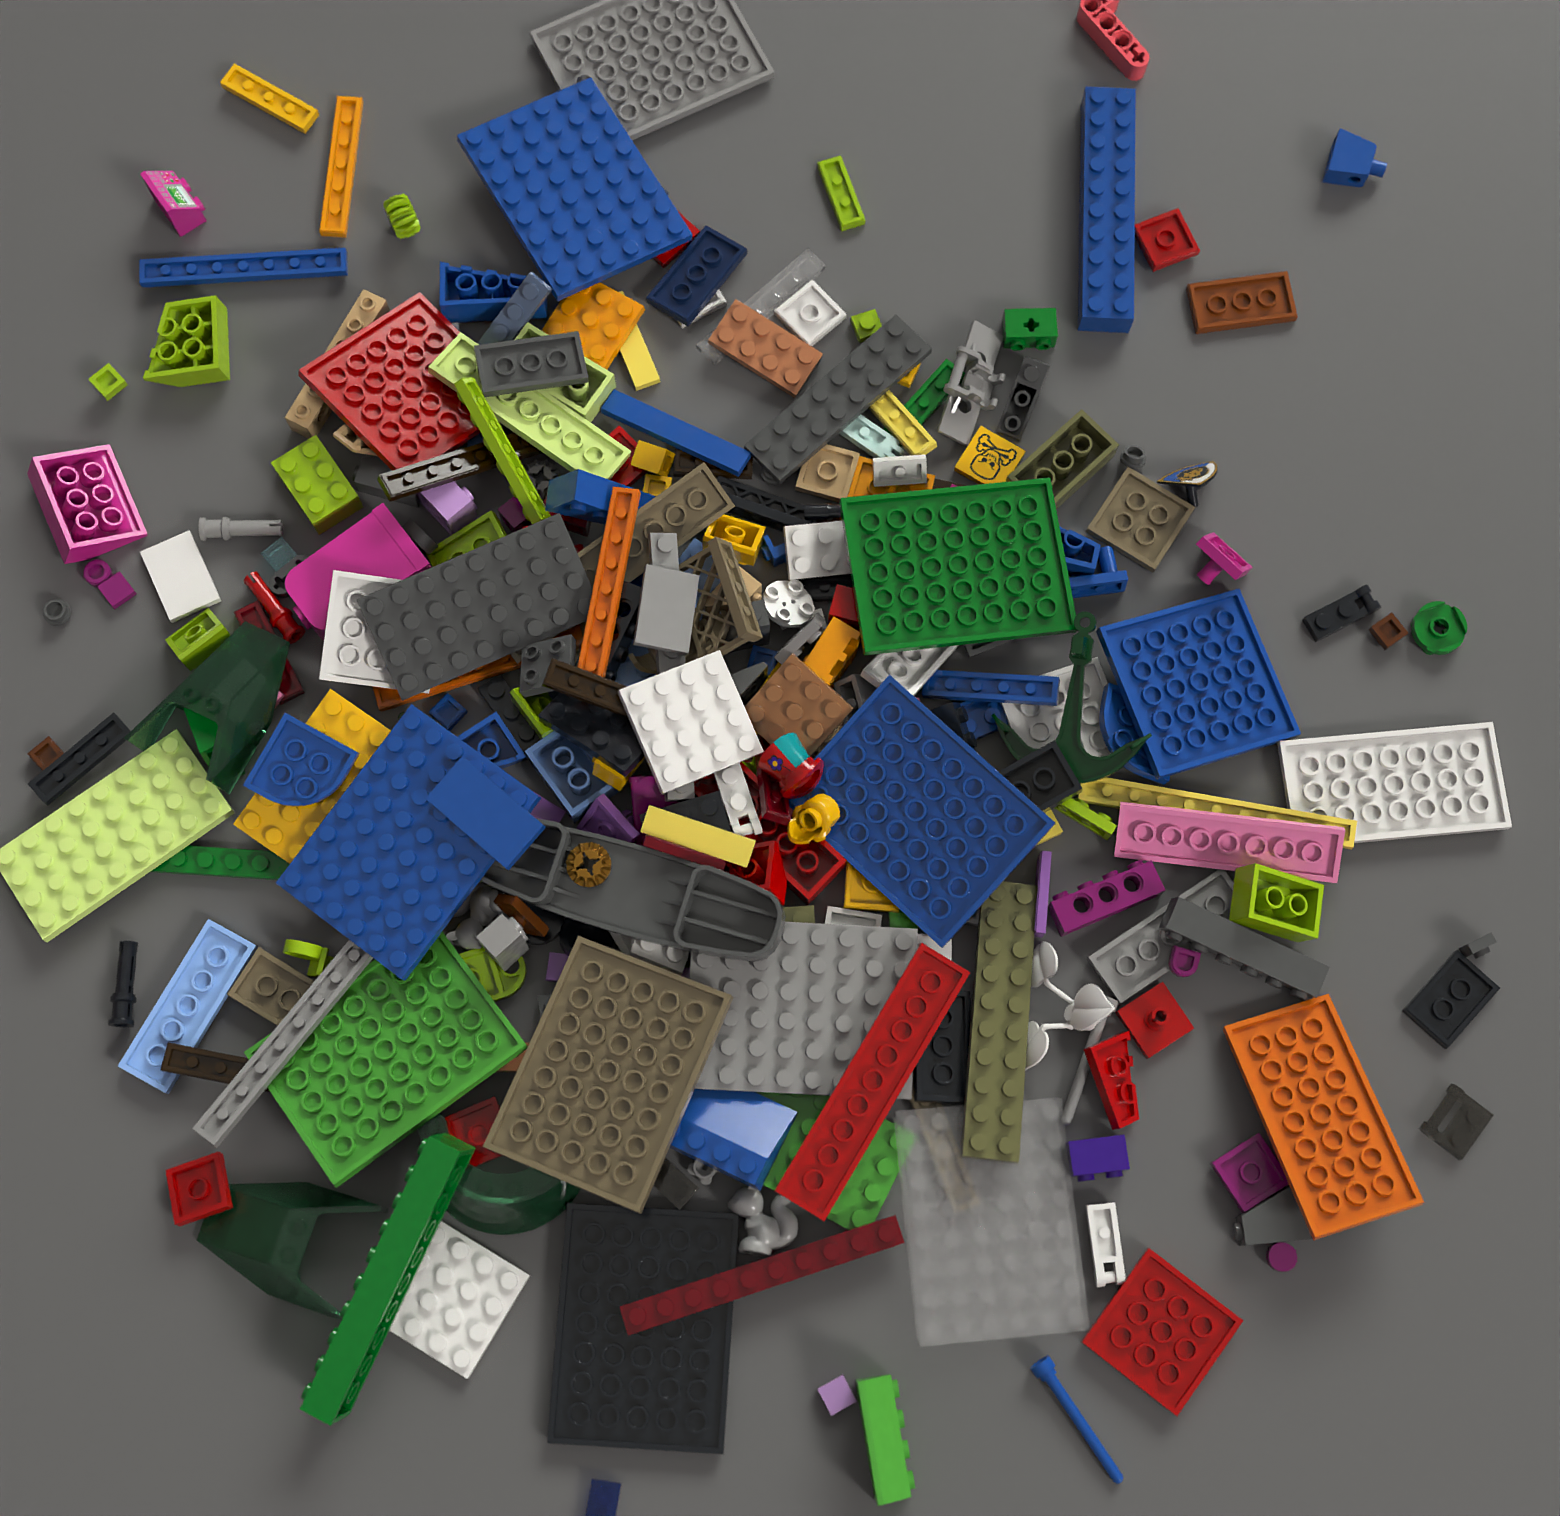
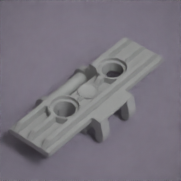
(977, 385)

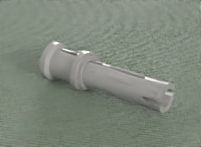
(226, 528)

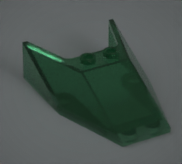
(234, 689)
(270, 1232)

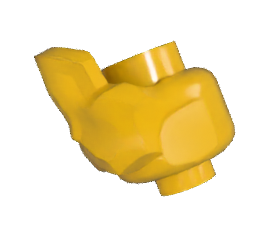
(813, 819)

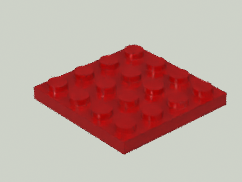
(1162, 1331)

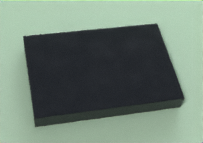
(1451, 999)

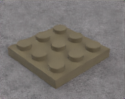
(1140, 519)

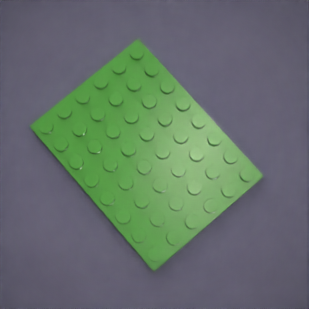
(391, 1059)

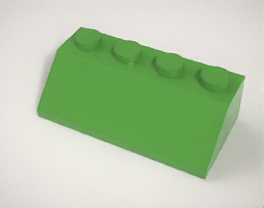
(883, 1438)

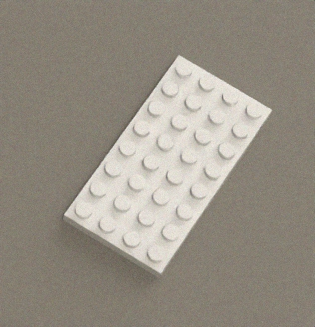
(1400, 781)

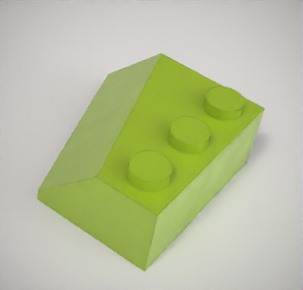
(191, 344)

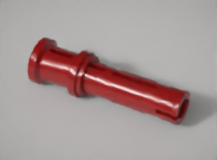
(279, 616)

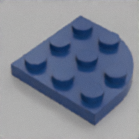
(1119, 730)
(300, 765)

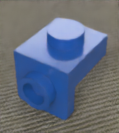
(775, 554)

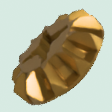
(600, 870)

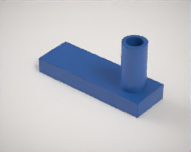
(1104, 583)

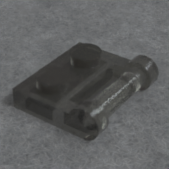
(1463, 1127)

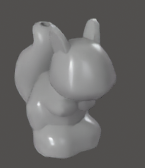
(482, 913)
(763, 1232)

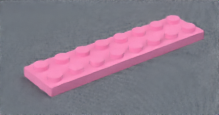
(1228, 841)

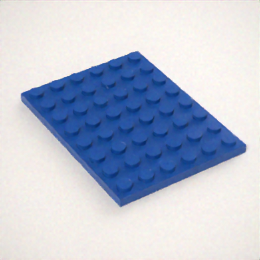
(574, 188)
(923, 811)
(387, 859)

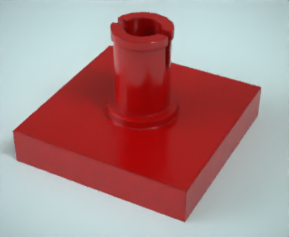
(1154, 1020)

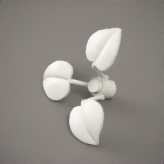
(1082, 1014)

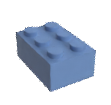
(568, 774)

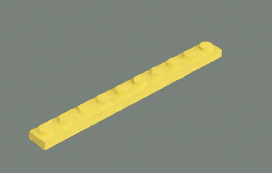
(1111, 791)

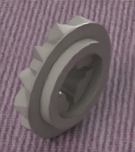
(550, 472)

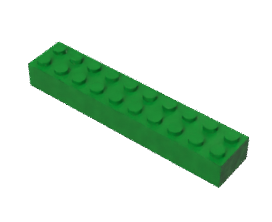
(386, 1278)

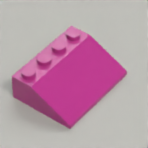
(85, 502)

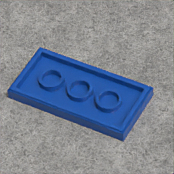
(485, 813)

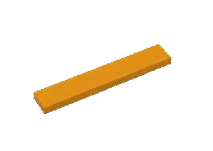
(341, 166)

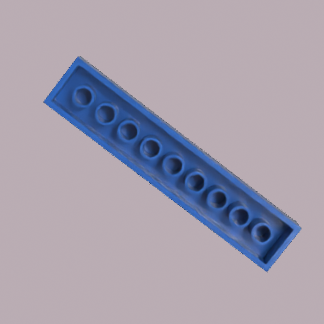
(1107, 210)

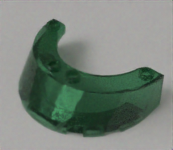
(504, 1201)

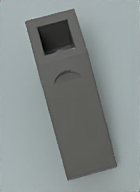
(1023, 397)

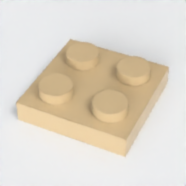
(828, 473)

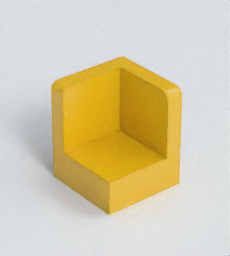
(652, 458)

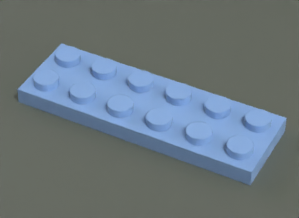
(188, 1002)

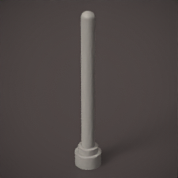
(1083, 1069)

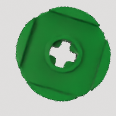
(1432, 641)

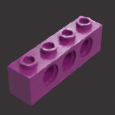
(1147, 887)

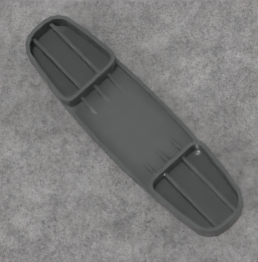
(646, 896)

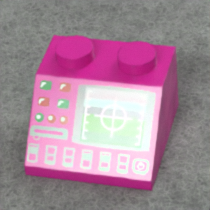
(174, 200)

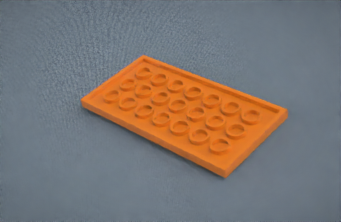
(1322, 1117)

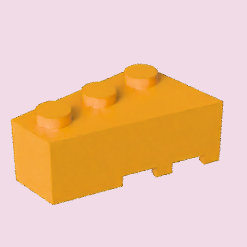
(833, 651)

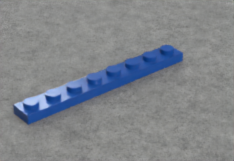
(243, 267)

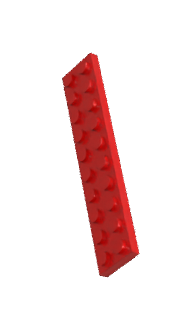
(872, 1082)

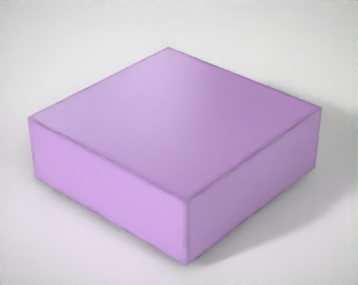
(836, 1395)

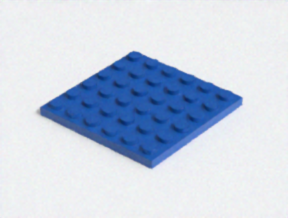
(1198, 683)

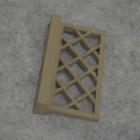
(732, 589)

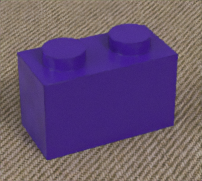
(1098, 1157)

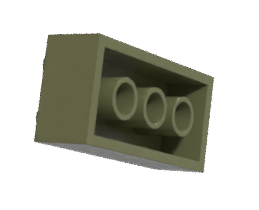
(1069, 457)

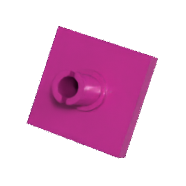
(1222, 558)

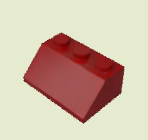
(763, 869)

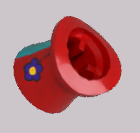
(791, 766)

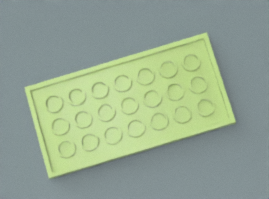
(112, 835)

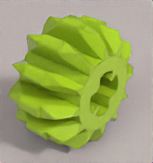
(401, 216)

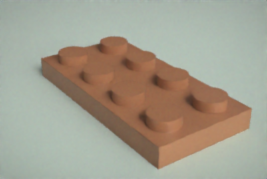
(765, 348)

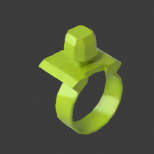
(316, 954)

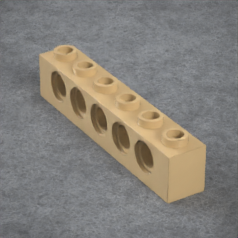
(309, 410)

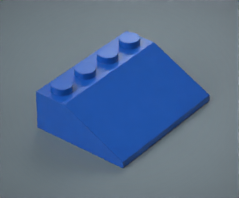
(734, 1133)

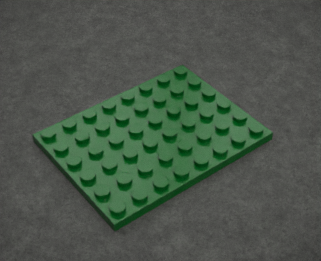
(957, 566)

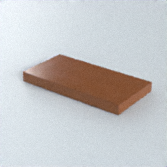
(1241, 302)

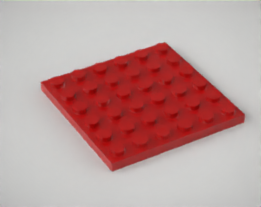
(384, 386)

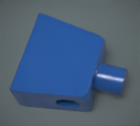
(1352, 160)

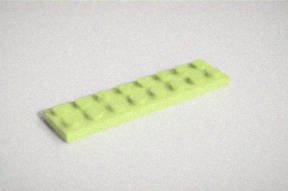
(537, 417)

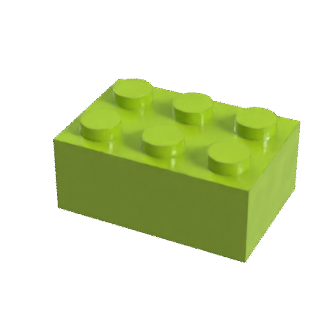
(317, 484)
(1276, 903)

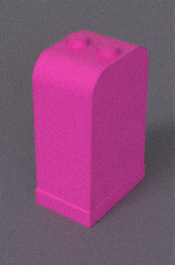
(369, 547)

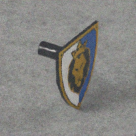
(1193, 479)

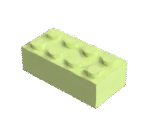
(582, 398)

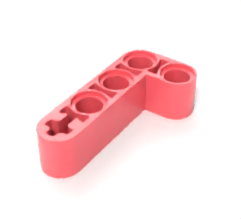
(1129, 59)

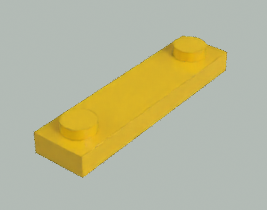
(269, 98)

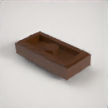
(528, 920)

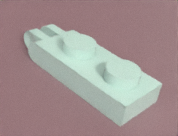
(872, 438)

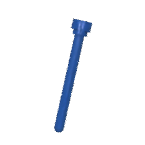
(1045, 1371)

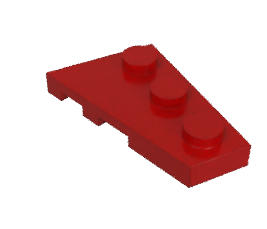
(1112, 1075)

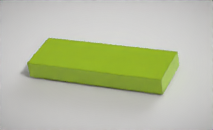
(841, 193)

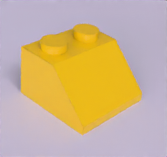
(743, 535)

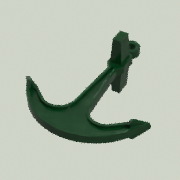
(1084, 766)

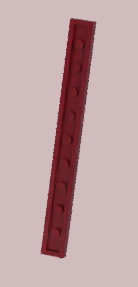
(761, 1275)

